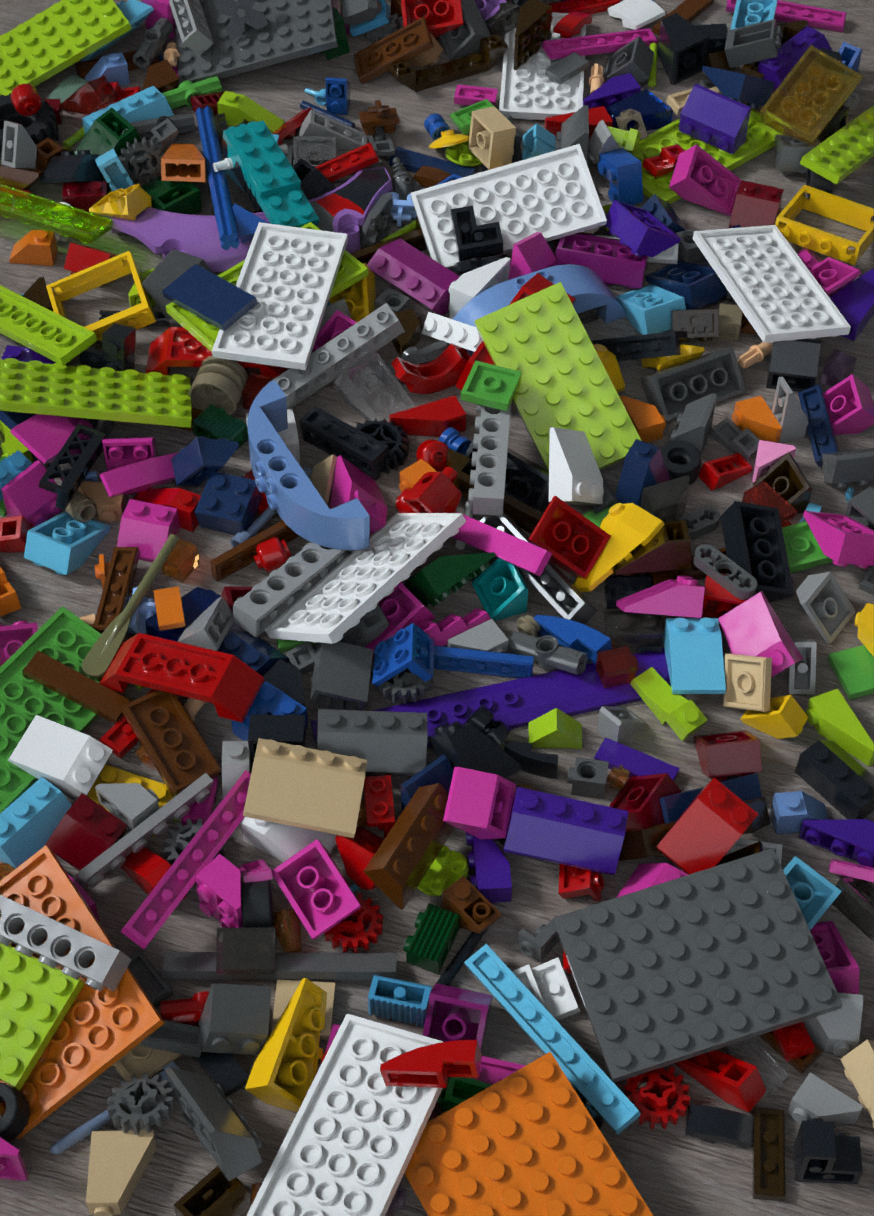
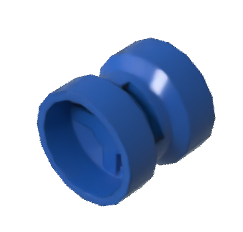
(435, 125)
(454, 441)

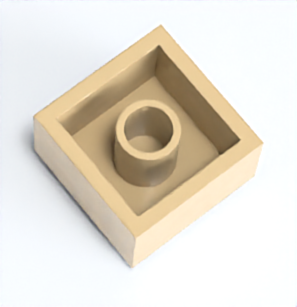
(491, 137)

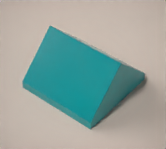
(502, 590)

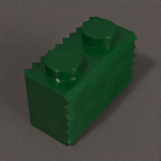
(217, 424)
(432, 939)

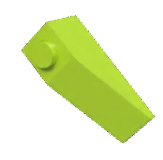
(240, 107)
(838, 723)

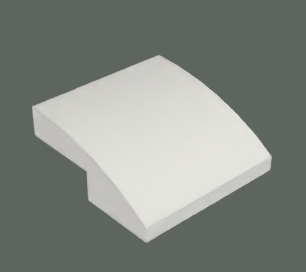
(636, 12)
(550, 987)

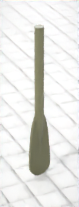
(111, 639)

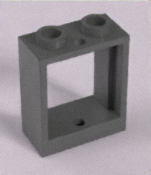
(753, 43)

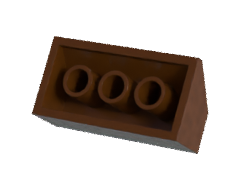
(411, 845)

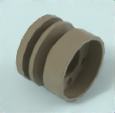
(219, 384)

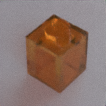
(181, 561)

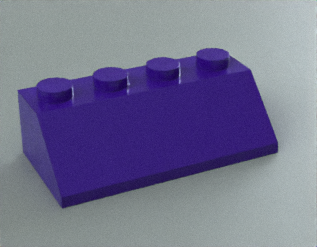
(789, 54)
(565, 831)

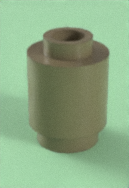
(81, 508)

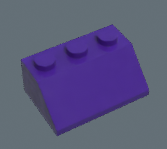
(715, 119)
(639, 230)

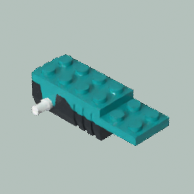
(265, 174)

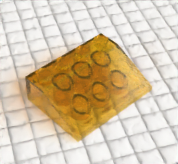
(809, 96)

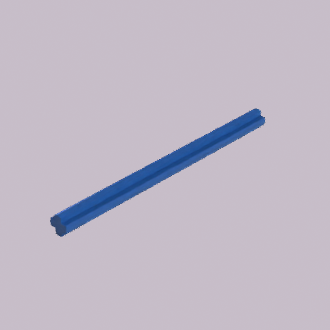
(217, 180)

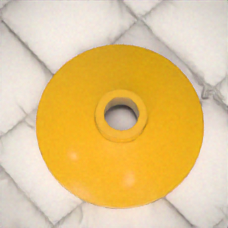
(448, 139)

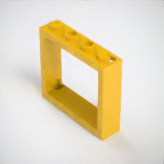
(833, 208)
(96, 276)

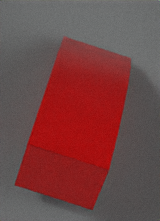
(433, 1064)

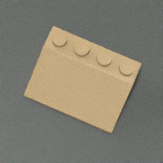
(305, 788)

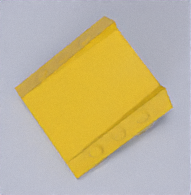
(123, 203)
(687, 353)

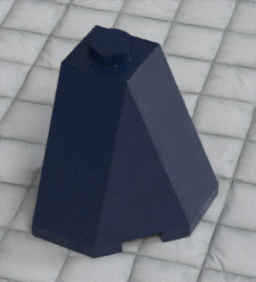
(641, 469)

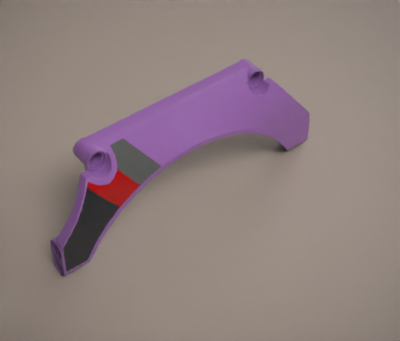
(198, 235)

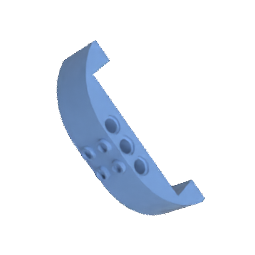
(576, 279)
(288, 486)

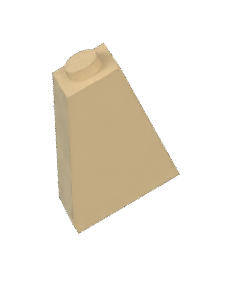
(116, 1168)

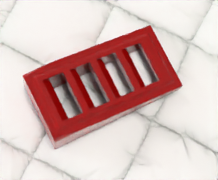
(723, 471)

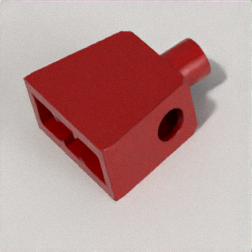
(435, 493)

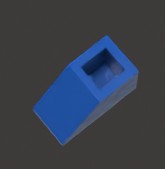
(337, 95)

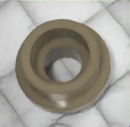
(528, 625)

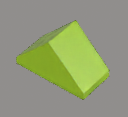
(555, 731)

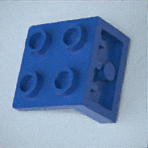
(405, 649)

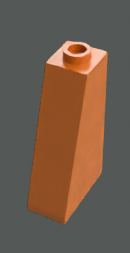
(183, 163)

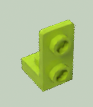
(626, 139)

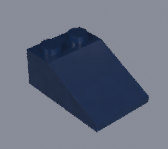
(741, 86)
(692, 281)

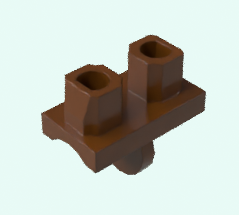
(379, 116)

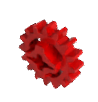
(351, 931)
(658, 1093)

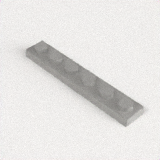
(137, 838)

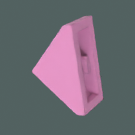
(768, 455)

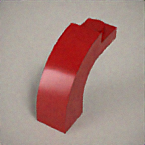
(435, 375)

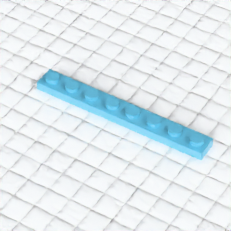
(553, 1038)

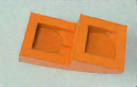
(169, 608)

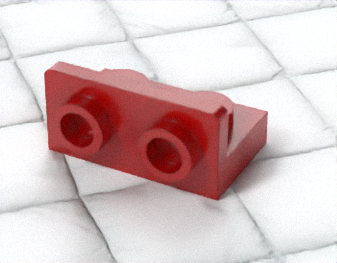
(379, 802)
(579, 882)

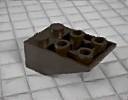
(531, 30)
(665, 552)
(215, 1197)

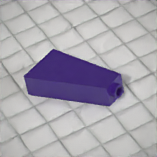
(856, 303)

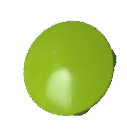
(462, 155)
(443, 872)

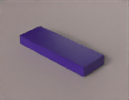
(633, 760)

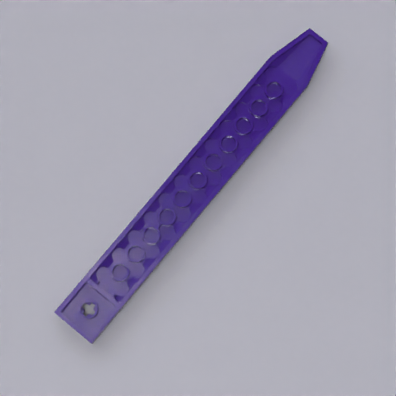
(530, 697)

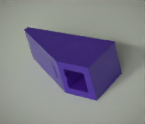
(613, 91)
(842, 837)
(490, 870)

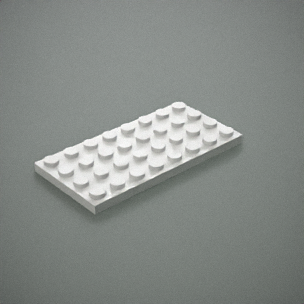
(529, 92)
(526, 197)
(292, 280)
(771, 284)
(365, 577)
(350, 1130)

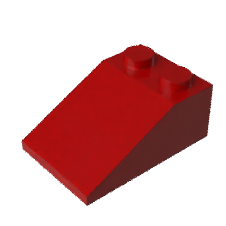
(440, 14)
(570, 538)
(707, 829)

